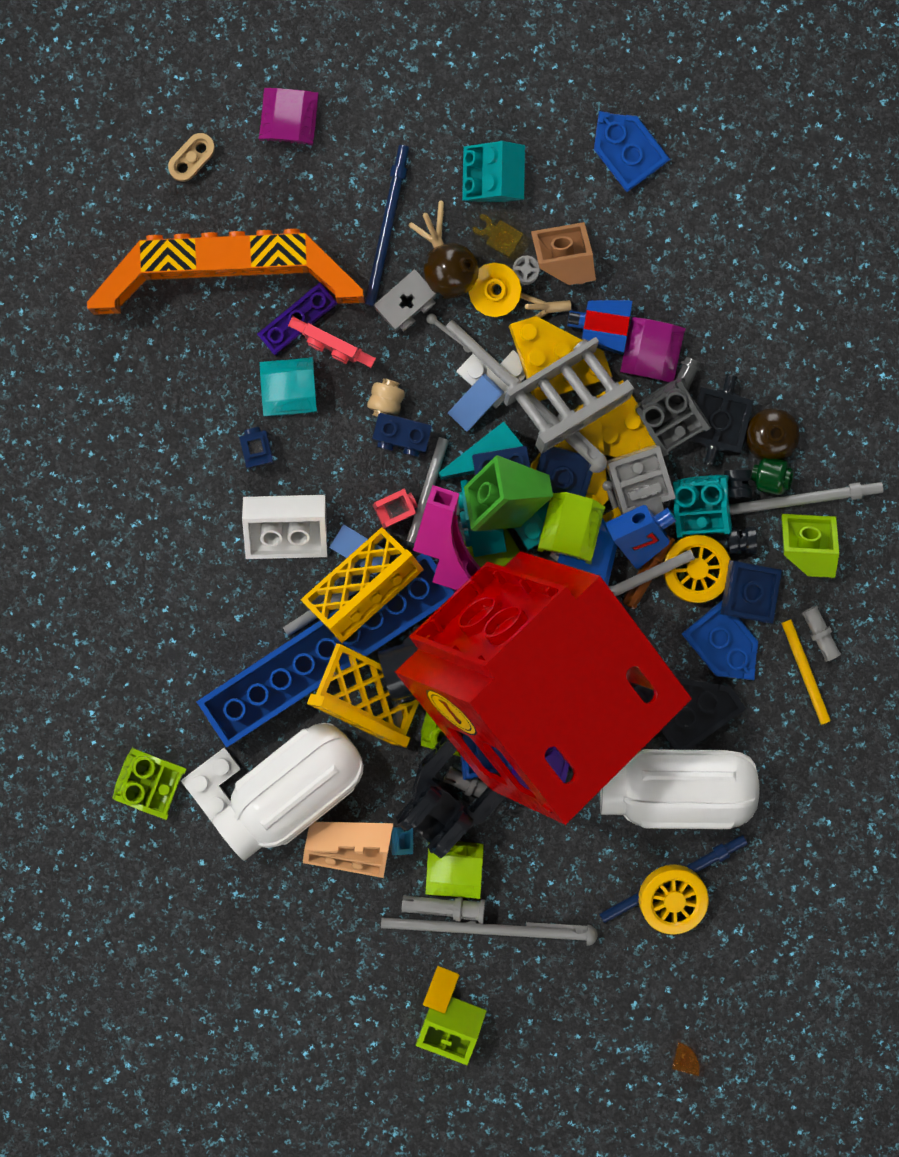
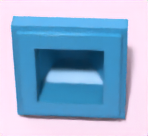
(401, 842)

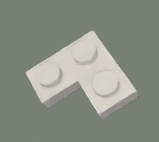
(474, 368)
(206, 781)

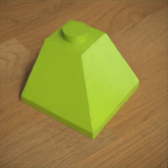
(811, 543)

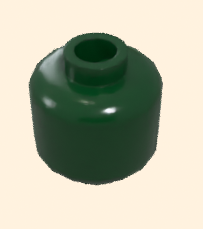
(772, 476)

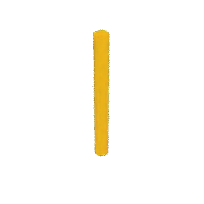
(806, 672)

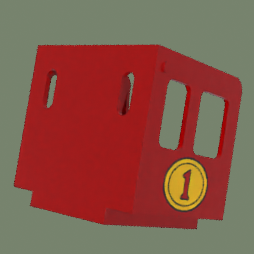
(538, 663)

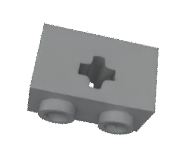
(390, 304)

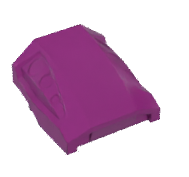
(288, 115)
(652, 349)

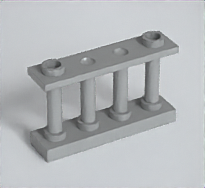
(571, 421)

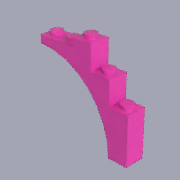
(442, 539)

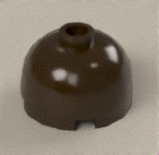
(451, 270)
(772, 434)

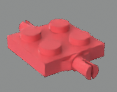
(340, 349)

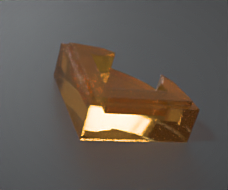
(685, 1060)

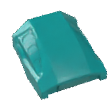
(288, 387)
(702, 505)

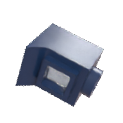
(256, 448)

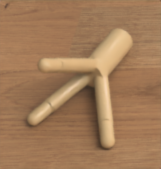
(436, 236)
(546, 307)

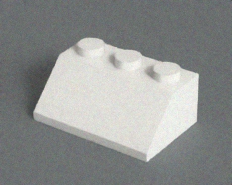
(284, 526)

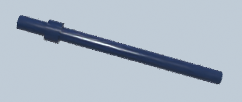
(398, 173)
(720, 853)

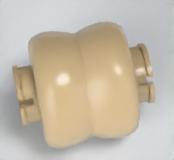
(386, 398)

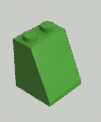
(505, 495)

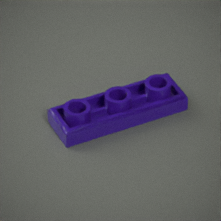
(310, 307)

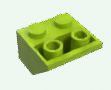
(453, 1032)

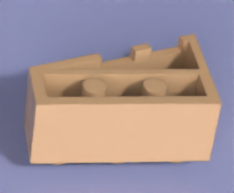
(349, 846)

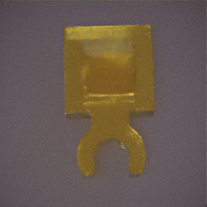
(501, 237)

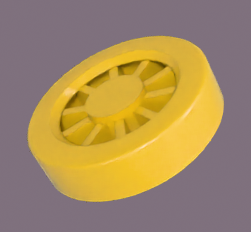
(698, 569)
(673, 899)

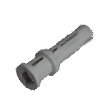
(456, 908)

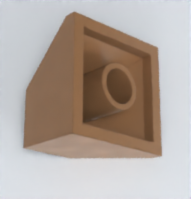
(565, 253)

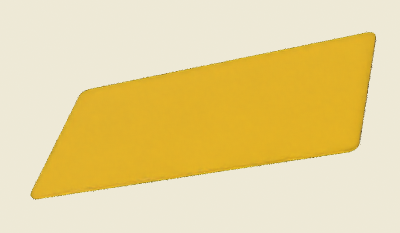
(441, 989)

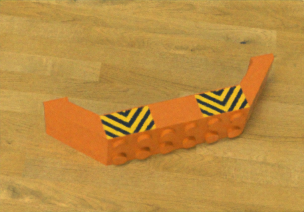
(221, 257)

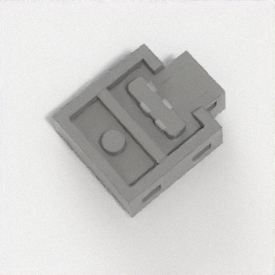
(640, 480)

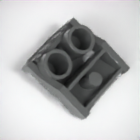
(671, 416)

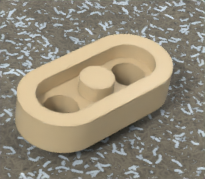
(188, 155)

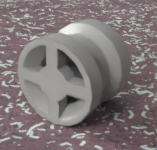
(526, 265)

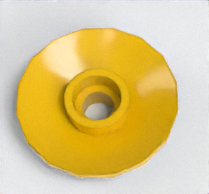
(482, 293)

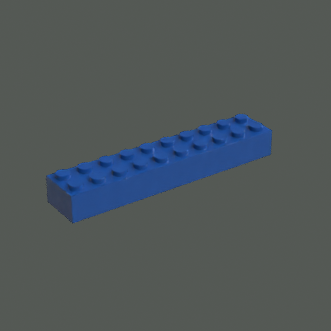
(301, 662)

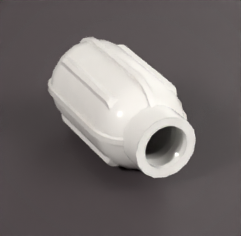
(684, 789)
(290, 790)

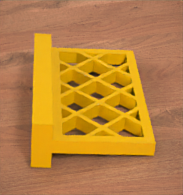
(372, 594)
(354, 714)

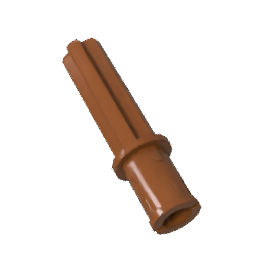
(634, 595)

